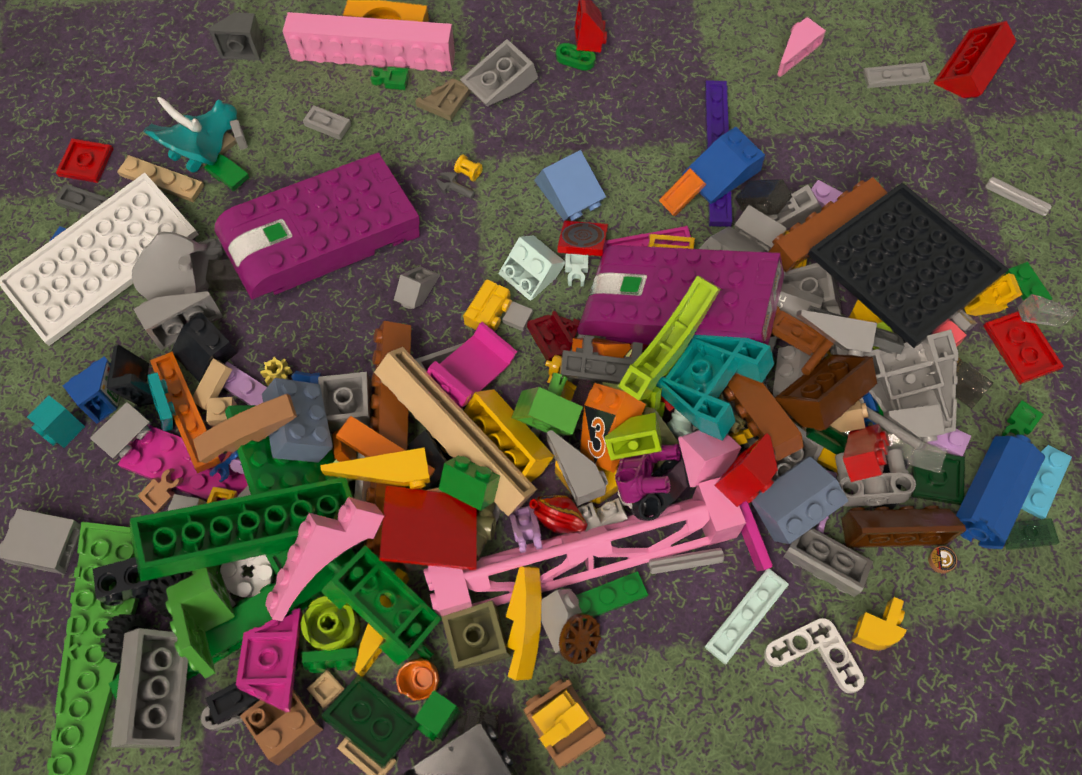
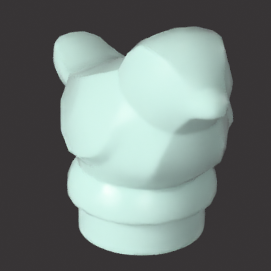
(679, 425)

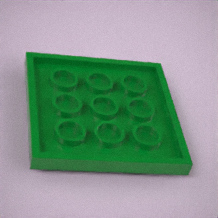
(270, 474)

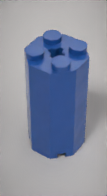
(999, 490)

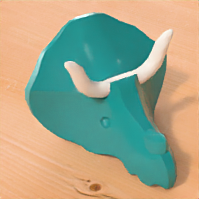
(194, 136)

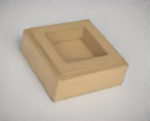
(325, 689)

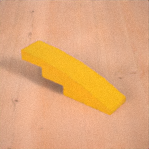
(526, 617)
(371, 639)

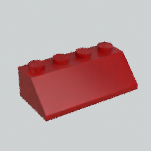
(976, 60)

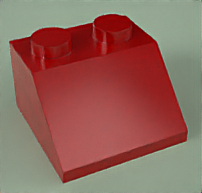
(589, 27)
(749, 472)

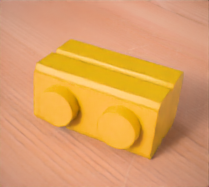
(488, 306)

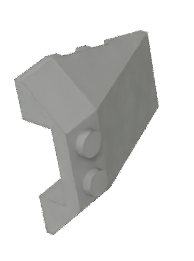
(919, 377)

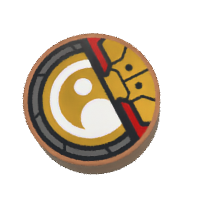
(942, 559)

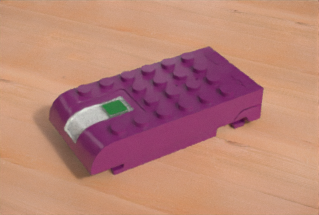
(316, 226)
(643, 286)

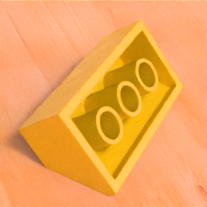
(511, 436)

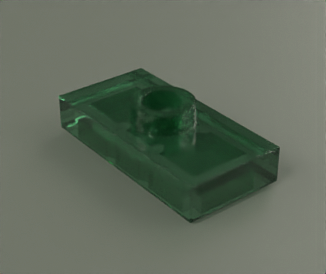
(1032, 534)

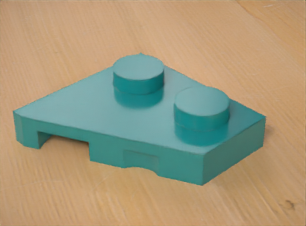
(165, 409)

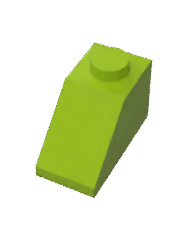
(634, 437)

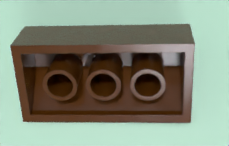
(829, 390)
(900, 527)

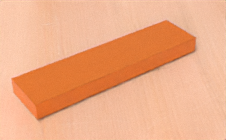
(368, 441)

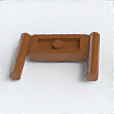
(801, 337)

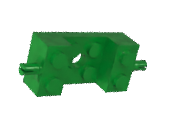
(401, 625)

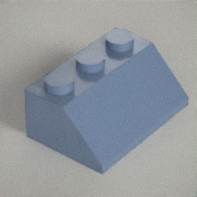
(799, 500)

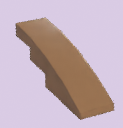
(246, 426)

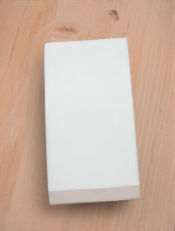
(609, 513)

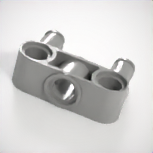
(881, 488)

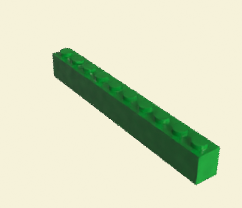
(253, 613)

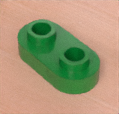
(575, 57)

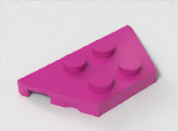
(269, 661)

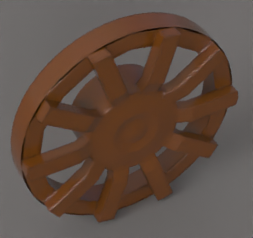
(579, 638)

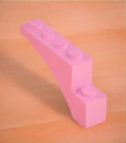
(317, 544)

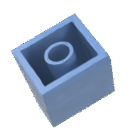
(571, 186)

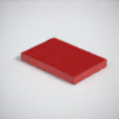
(1023, 347)

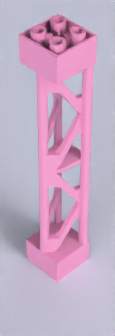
(705, 510)

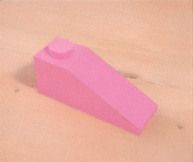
(803, 40)

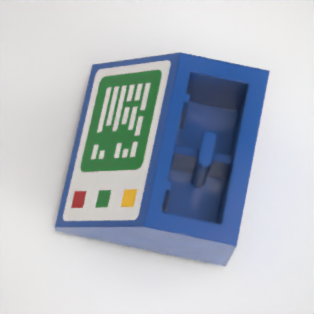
(91, 391)

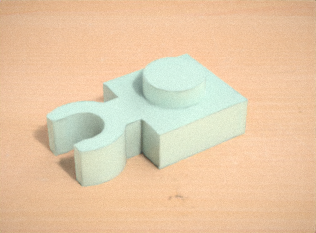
(577, 266)

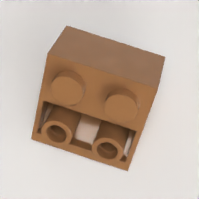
(280, 731)

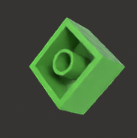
(547, 408)

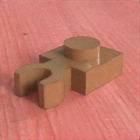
(159, 491)

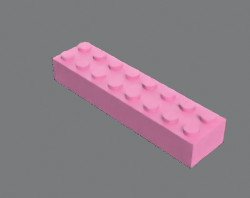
(370, 41)

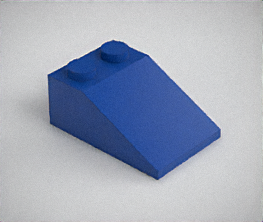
(727, 164)

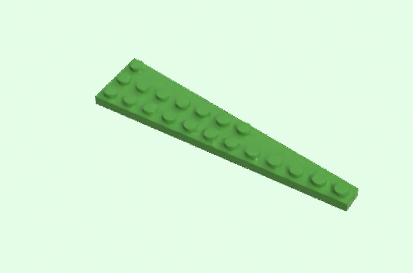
(85, 672)

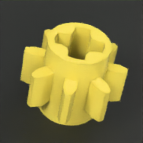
(276, 369)

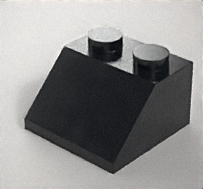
(199, 344)

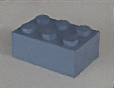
(306, 435)

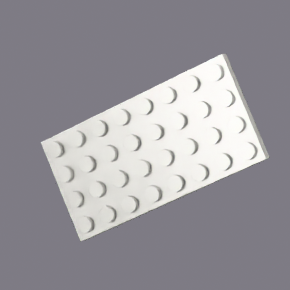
(90, 259)

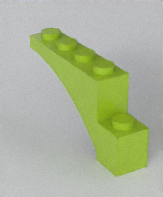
(671, 340)

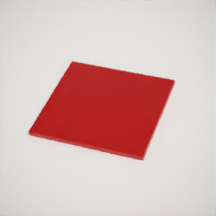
(428, 529)

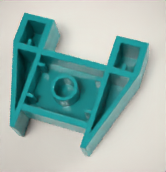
(705, 372)

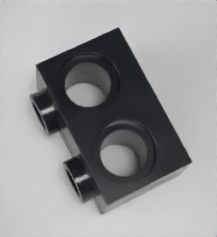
(125, 574)

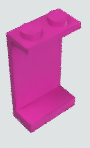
(473, 365)

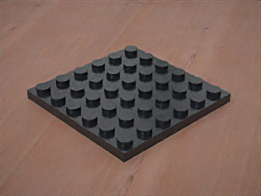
(908, 264)

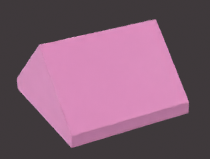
(706, 456)

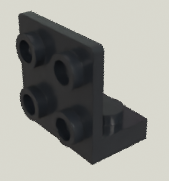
(129, 377)

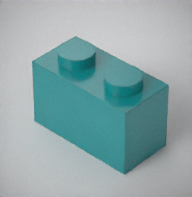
(55, 422)

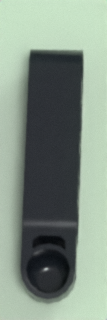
(656, 503)

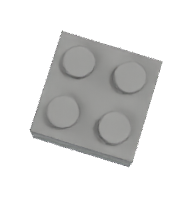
(346, 397)

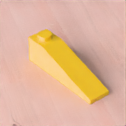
(396, 468)

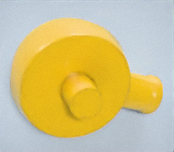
(554, 366)

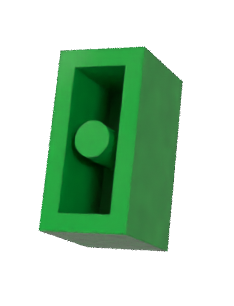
(469, 482)
(437, 717)

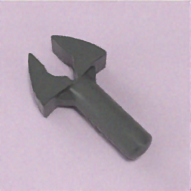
(453, 185)

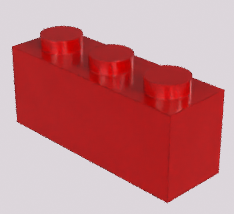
(866, 452)

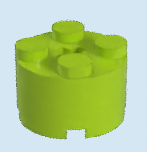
(318, 619)

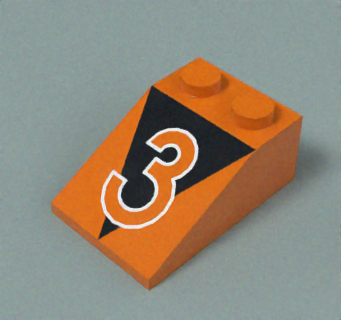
(604, 412)

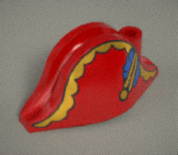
(558, 514)

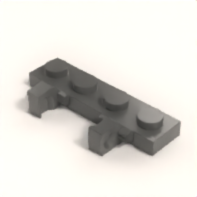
(590, 366)

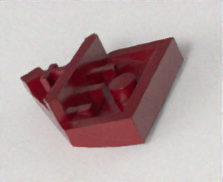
(553, 334)

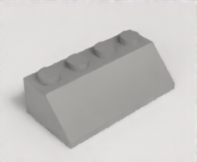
(149, 691)

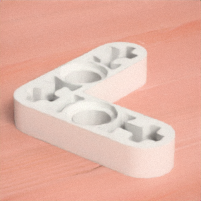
(824, 646)

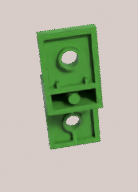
(197, 607)

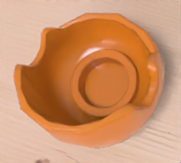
(418, 671)

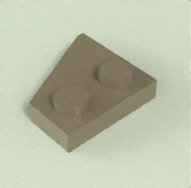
(445, 100)

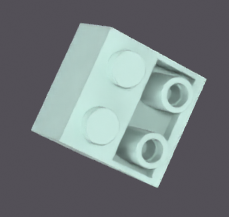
(531, 266)

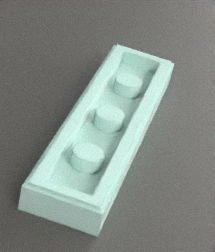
(746, 616)

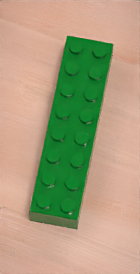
(230, 528)

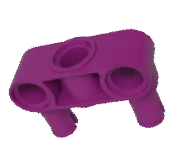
(635, 474)

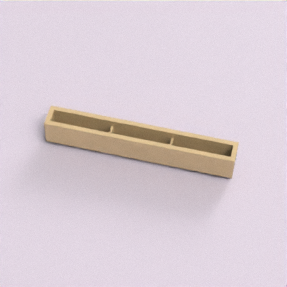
(452, 426)

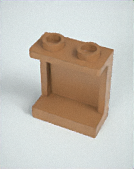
(575, 743)

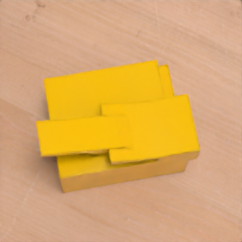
(559, 718)

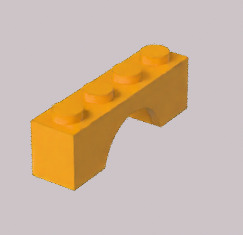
(386, 10)

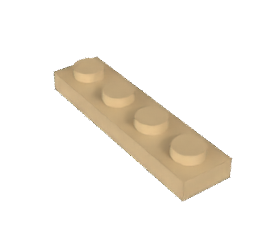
(164, 179)

